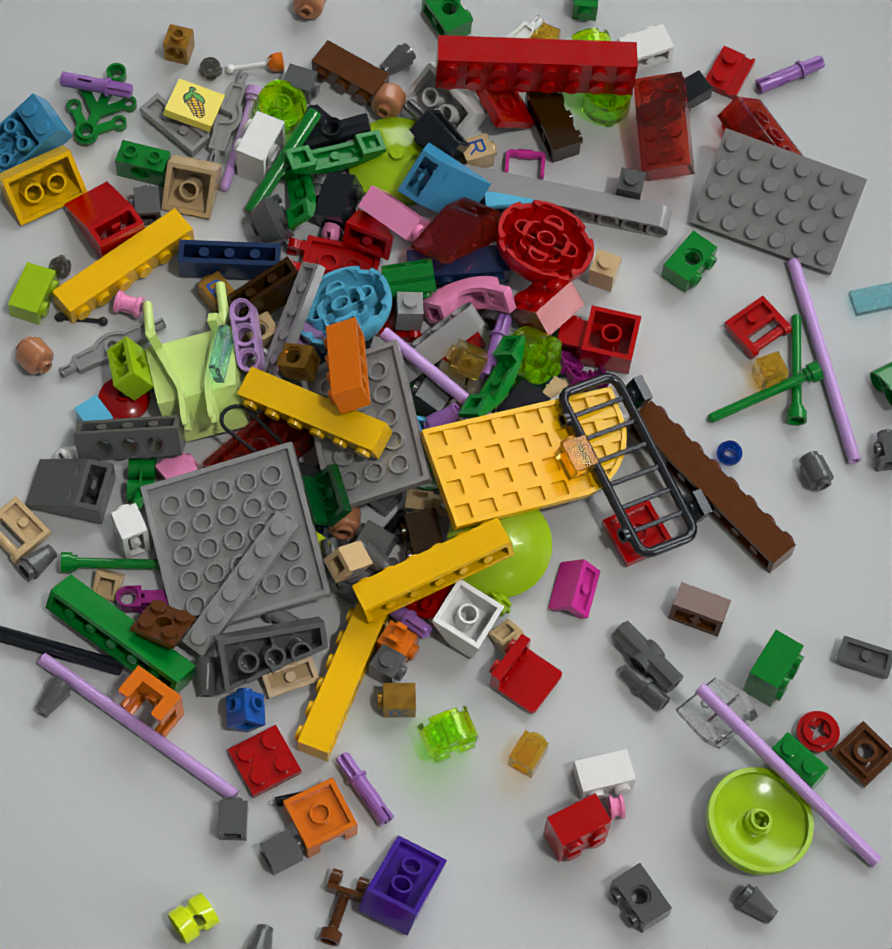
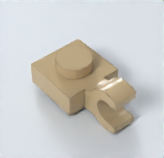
(423, 500)

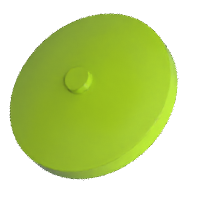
(393, 166)
(531, 557)
(758, 821)

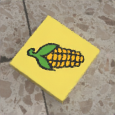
(194, 105)

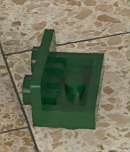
(326, 496)

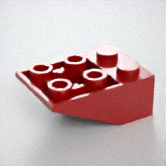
(105, 217)

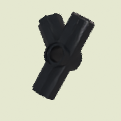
(334, 131)

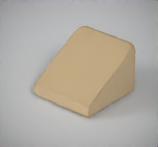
(108, 583)
(504, 634)

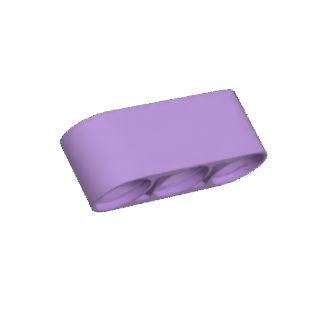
(240, 326)

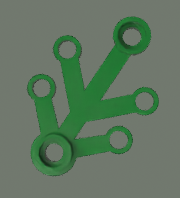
(100, 109)

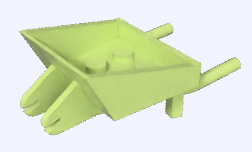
(185, 381)

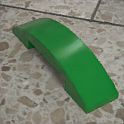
(336, 157)
(301, 198)
(509, 358)

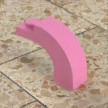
(481, 291)

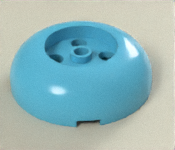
(350, 294)

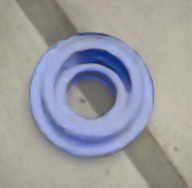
(729, 446)

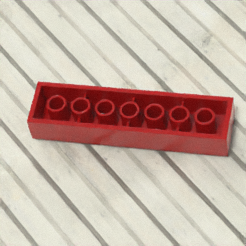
(535, 65)

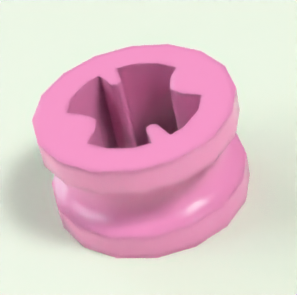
(616, 806)

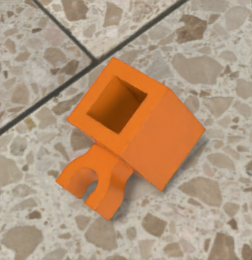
(399, 639)

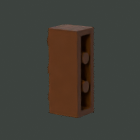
(348, 72)

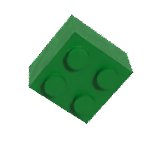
(774, 668)

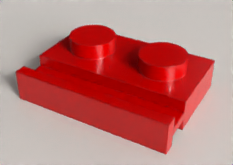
(729, 72)

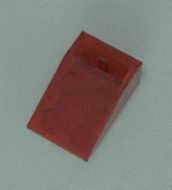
(458, 230)

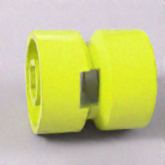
(186, 925)

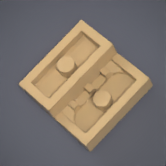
(290, 677)

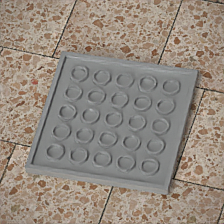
(213, 517)

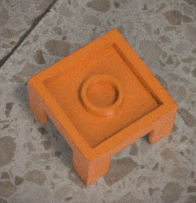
(144, 686)
(320, 815)

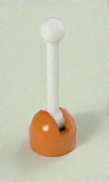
(274, 63)

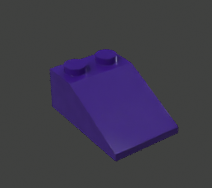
(402, 885)

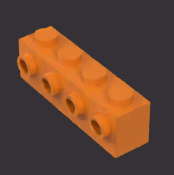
(347, 366)

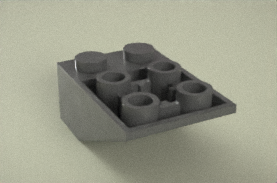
(72, 488)

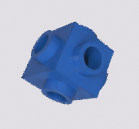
(245, 710)

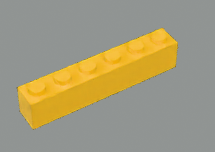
(122, 266)
(315, 413)
(433, 569)
(340, 684)

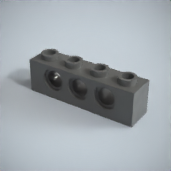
(168, 429)

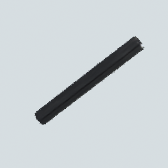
(60, 650)

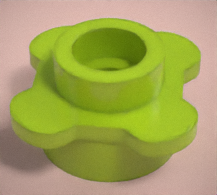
(503, 600)

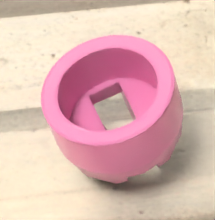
(331, 231)

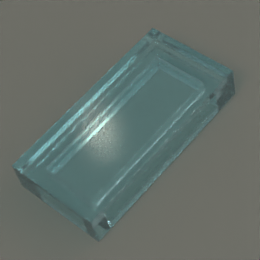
(871, 299)
(221, 353)

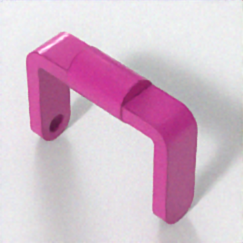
(526, 154)

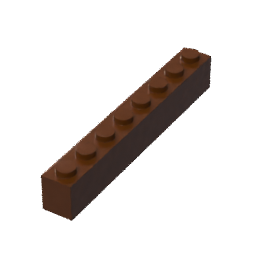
(729, 504)

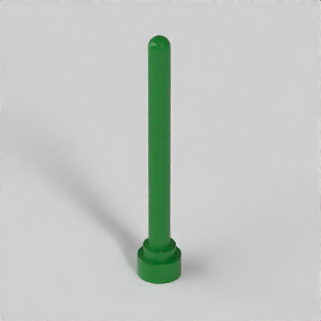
(811, 373)
(796, 414)
(71, 562)

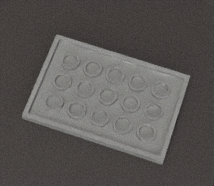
(778, 200)
(404, 459)

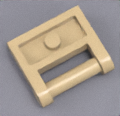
(24, 526)

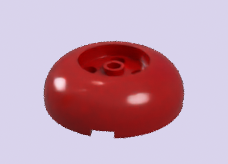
(543, 242)

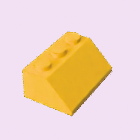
(42, 184)

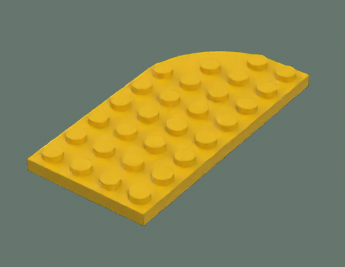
(508, 461)

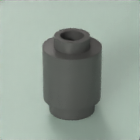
(816, 471)

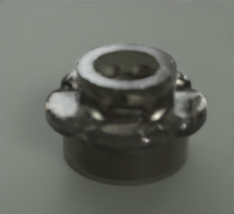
(210, 63)
(61, 266)

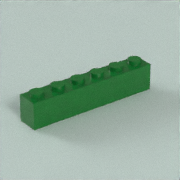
(111, 632)

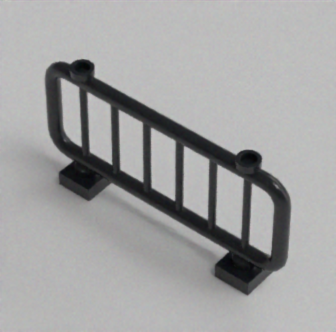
(634, 396)

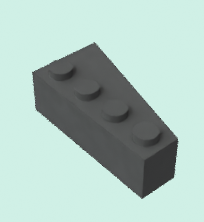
(266, 649)

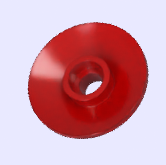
(122, 407)

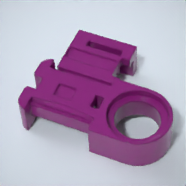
(572, 369)
(143, 598)

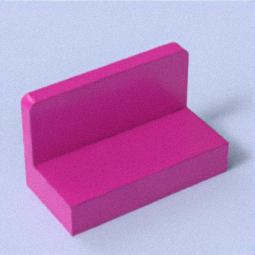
(575, 588)

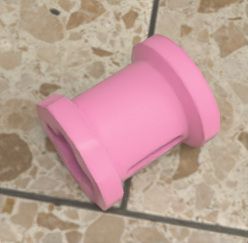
(128, 304)

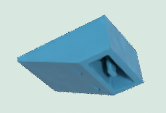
(30, 132)
(440, 179)

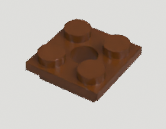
(174, 622)
(860, 768)

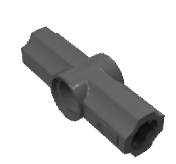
(647, 657)

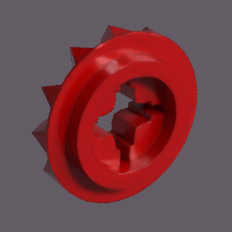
(814, 720)

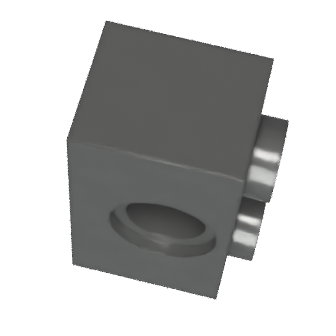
(639, 882)

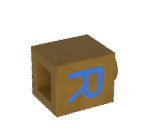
(207, 290)
(397, 700)

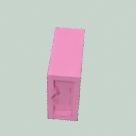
(393, 213)

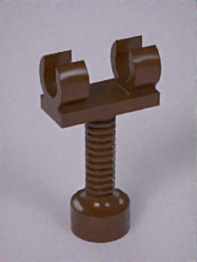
(331, 934)

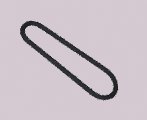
(256, 418)

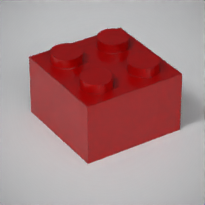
(546, 305)
(610, 339)
(577, 828)

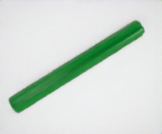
(281, 163)

